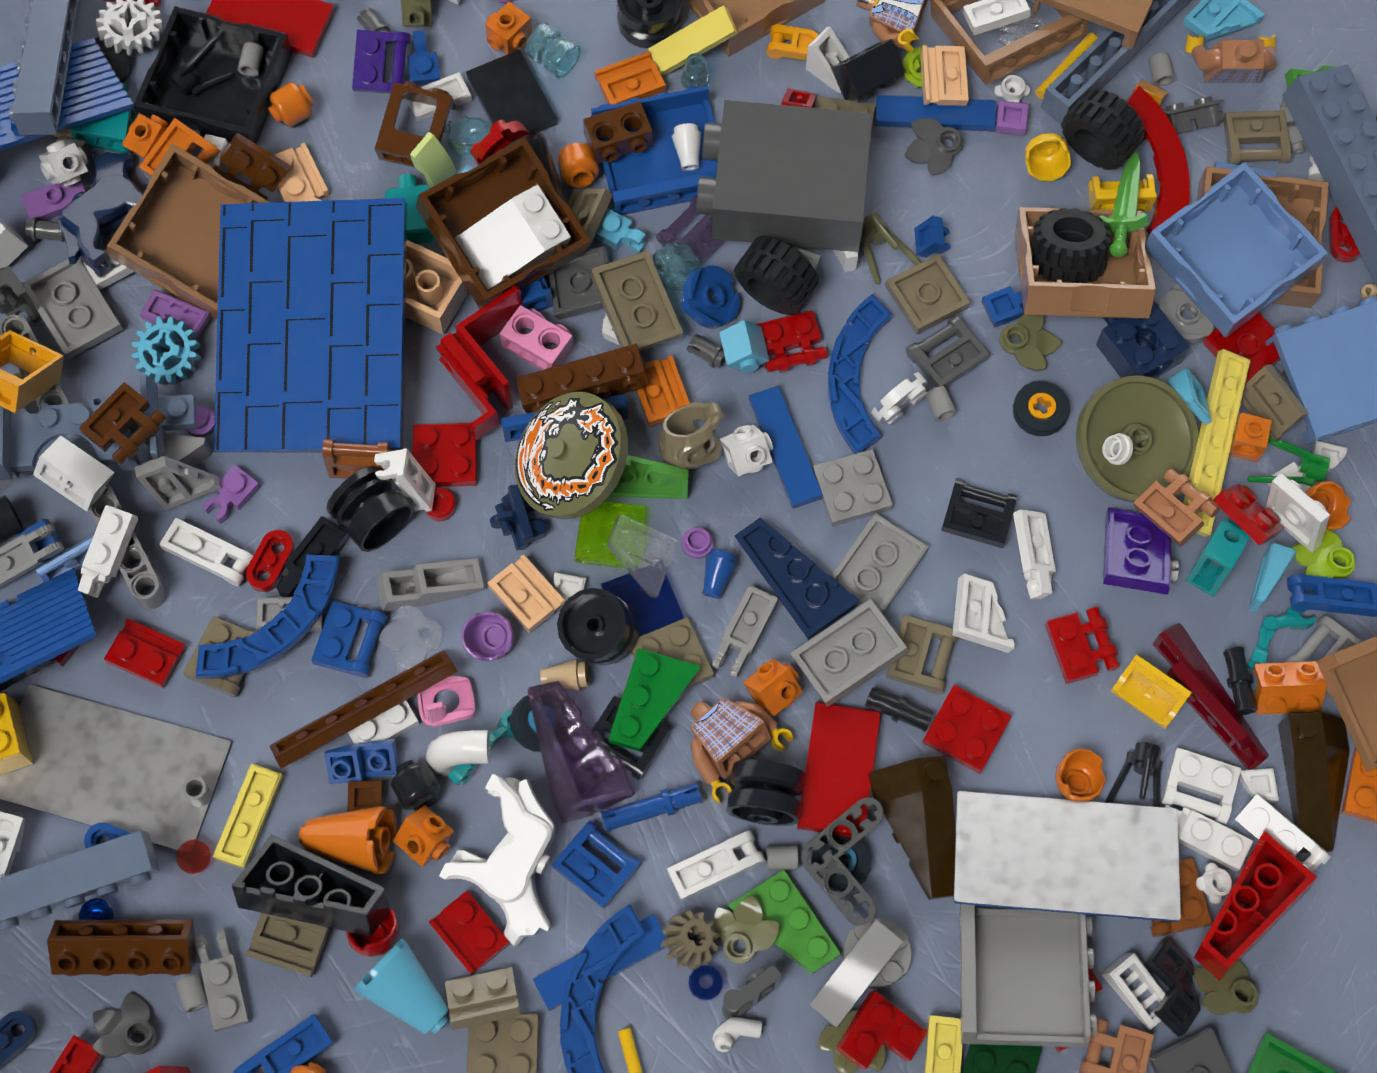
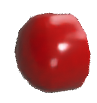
(380, 942)

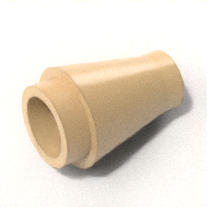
(571, 675)

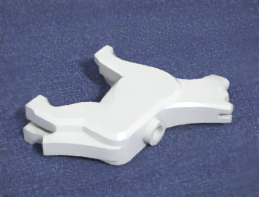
(512, 866)

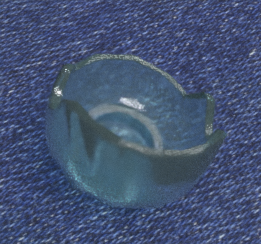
(465, 134)

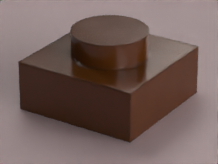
(364, 795)

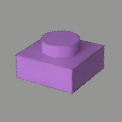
(1011, 118)

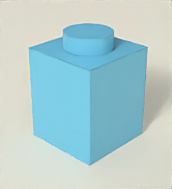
(744, 346)

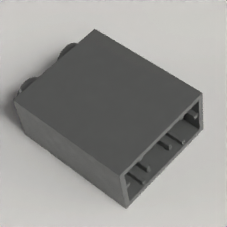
(787, 175)

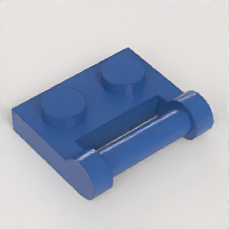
(339, 637)
(589, 872)

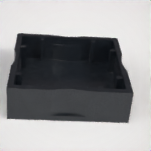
(228, 107)

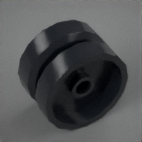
(648, 21)
(593, 609)
(766, 792)

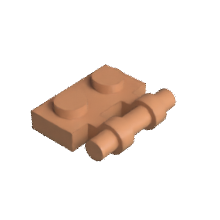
(1169, 513)
(1129, 1050)

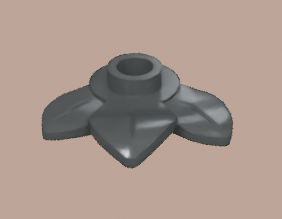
(929, 145)
(121, 1026)

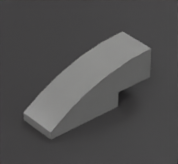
(429, 583)
(856, 973)

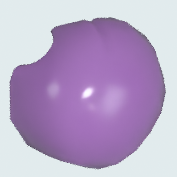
(487, 636)

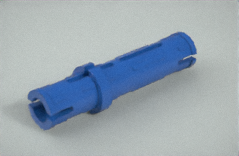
(651, 807)

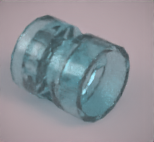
(552, 50)

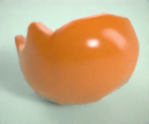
(1334, 500)
(1080, 775)

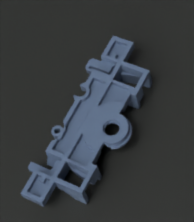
(29, 435)

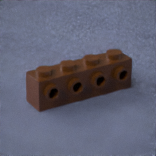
(599, 375)
(121, 947)

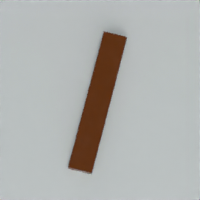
(362, 709)

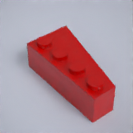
(1257, 902)

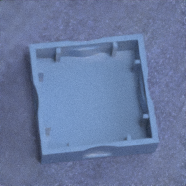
(1235, 250)

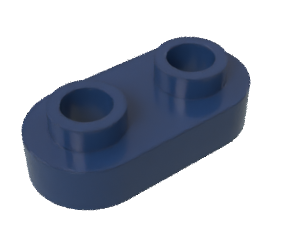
(10, 1044)

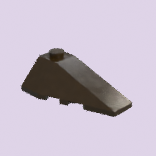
(921, 813)

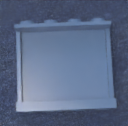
(1333, 368)

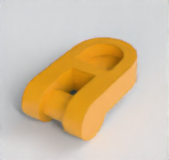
(798, 49)

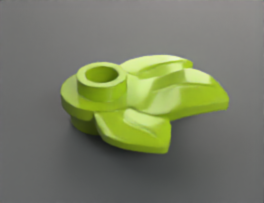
(1323, 559)

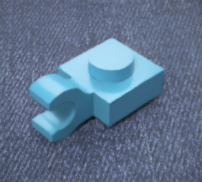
(619, 230)

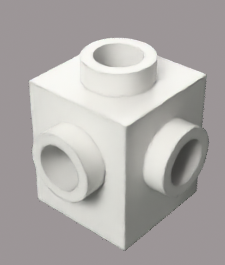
(53, 166)
(747, 449)

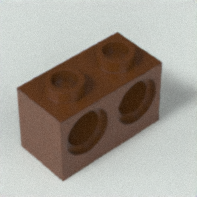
(615, 126)

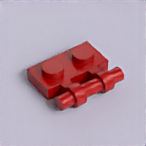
(792, 333)
(1073, 650)

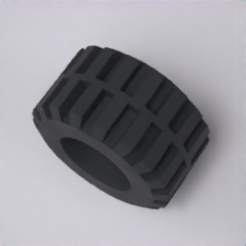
(1103, 129)
(1070, 246)
(776, 275)

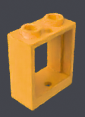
(43, 365)

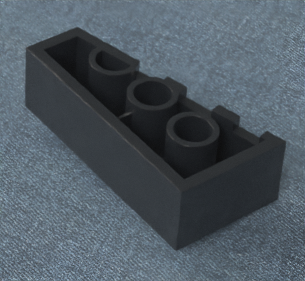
(309, 889)

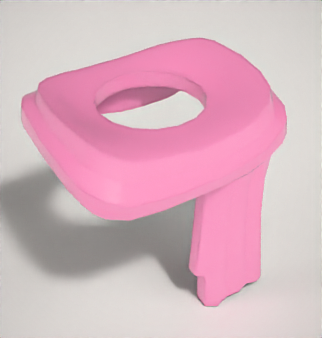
(435, 713)

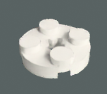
(899, 398)

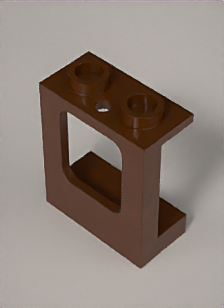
(397, 145)

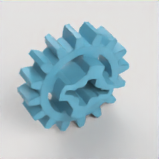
(165, 362)

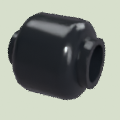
(415, 785)

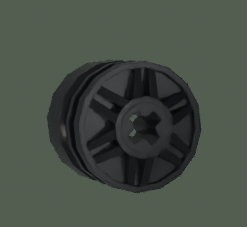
(369, 509)

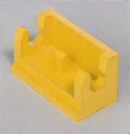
(1103, 194)
(1150, 691)

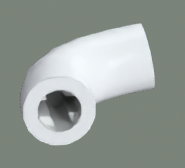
(458, 749)

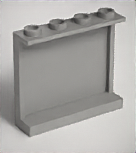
(1025, 977)

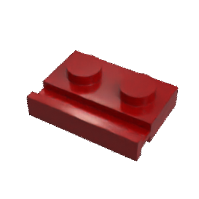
(145, 653)
(469, 933)

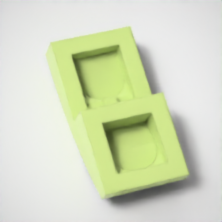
(432, 160)

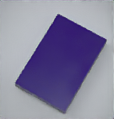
(1136, 553)

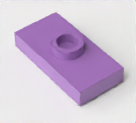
(50, 200)
(164, 305)

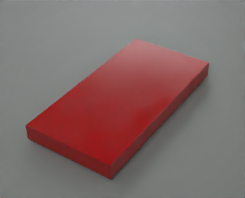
(300, 19)
(838, 766)

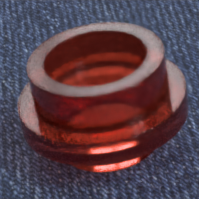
(193, 856)

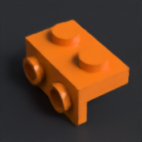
(1289, 688)

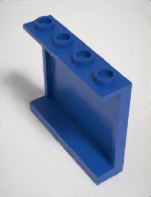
(655, 175)

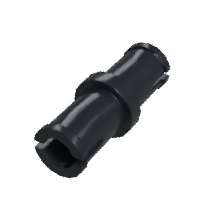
(1240, 681)
(898, 709)

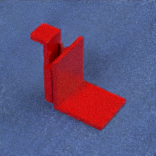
(471, 365)

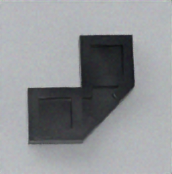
(1175, 970)

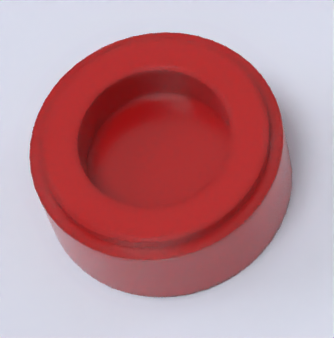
(443, 505)

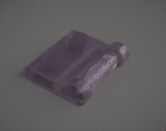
(697, 238)

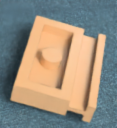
(944, 75)
(302, 176)
(526, 593)

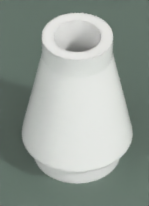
(687, 144)

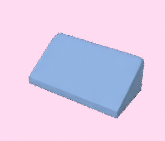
(65, 560)

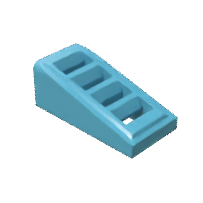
(1192, 393)
(1272, 567)

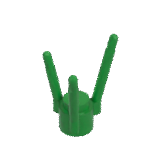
(1311, 465)

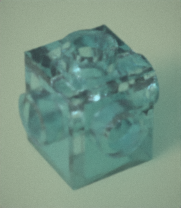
(674, 264)

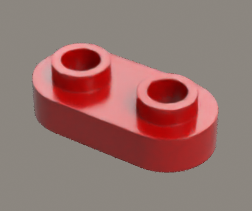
(1340, 237)
(269, 562)

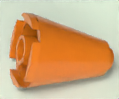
(353, 838)

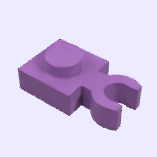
(235, 490)

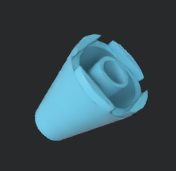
(404, 990)

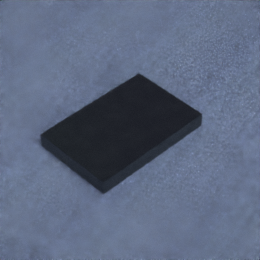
(512, 93)

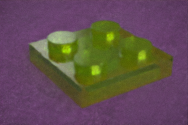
(596, 530)

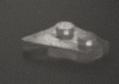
(642, 552)

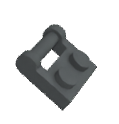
(953, 360)
(759, 985)

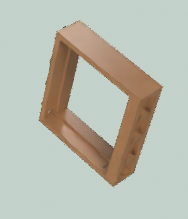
(1015, 54)

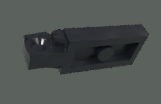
(322, 539)

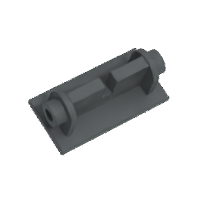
(1203, 113)

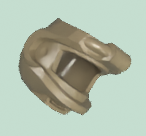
(685, 445)

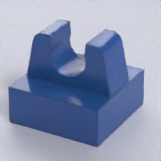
(930, 237)

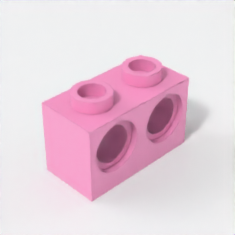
(532, 345)

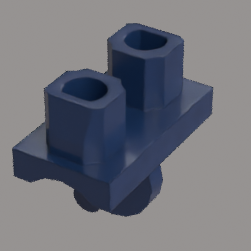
(514, 520)

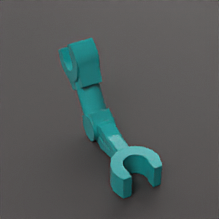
(1272, 624)
(463, 773)

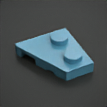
(1222, 17)

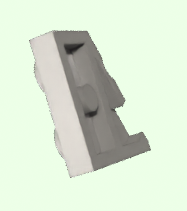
(175, 481)

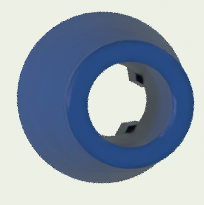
(718, 570)

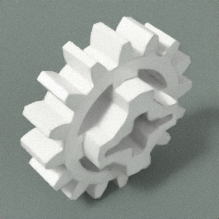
(129, 25)

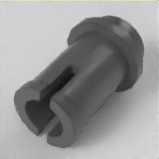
(371, 21)
(39, 229)
(707, 351)

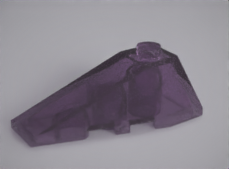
(576, 763)

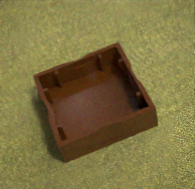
(474, 194)

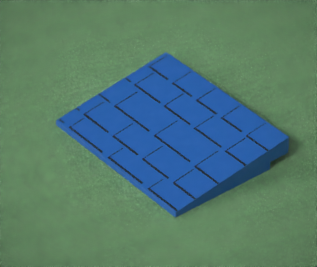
(310, 325)

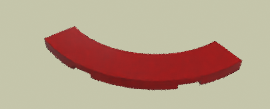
(1168, 157)

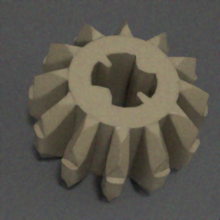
(690, 940)

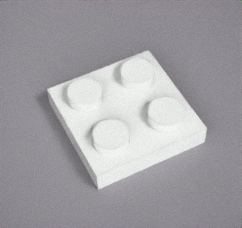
(1298, 512)

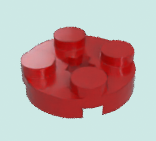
(500, 136)

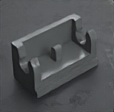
(14, 296)

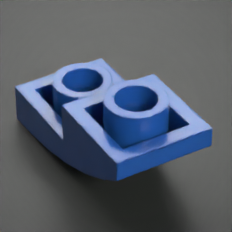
(361, 761)

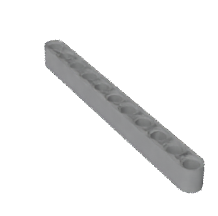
(144, 574)

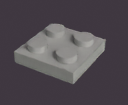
(852, 487)

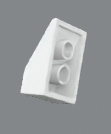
(513, 237)

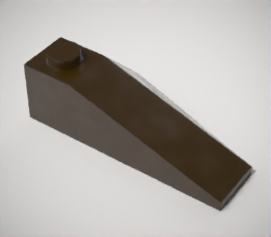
(1315, 769)

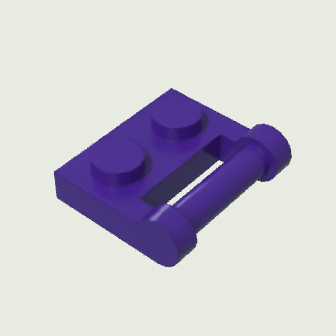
(371, 60)

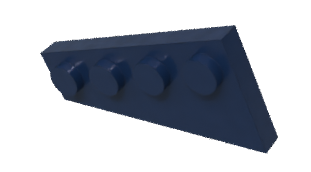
(802, 587)

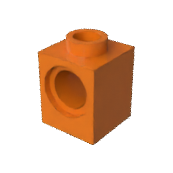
(1250, 437)

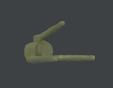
(877, 232)

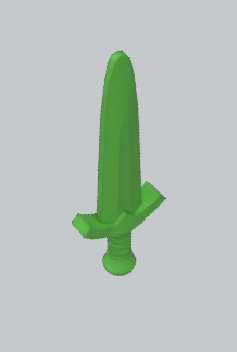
(1124, 214)

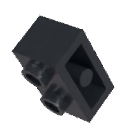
(868, 70)

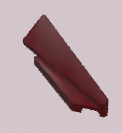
(1208, 695)

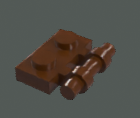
(253, 162)
(115, 417)

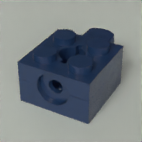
(1130, 351)

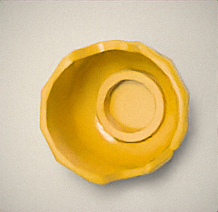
(1047, 157)

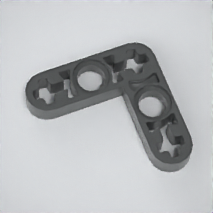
(833, 865)

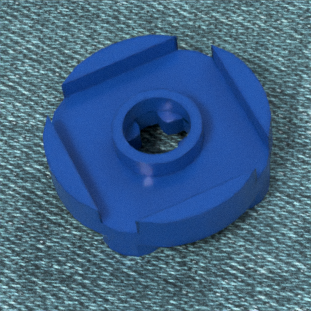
(696, 300)

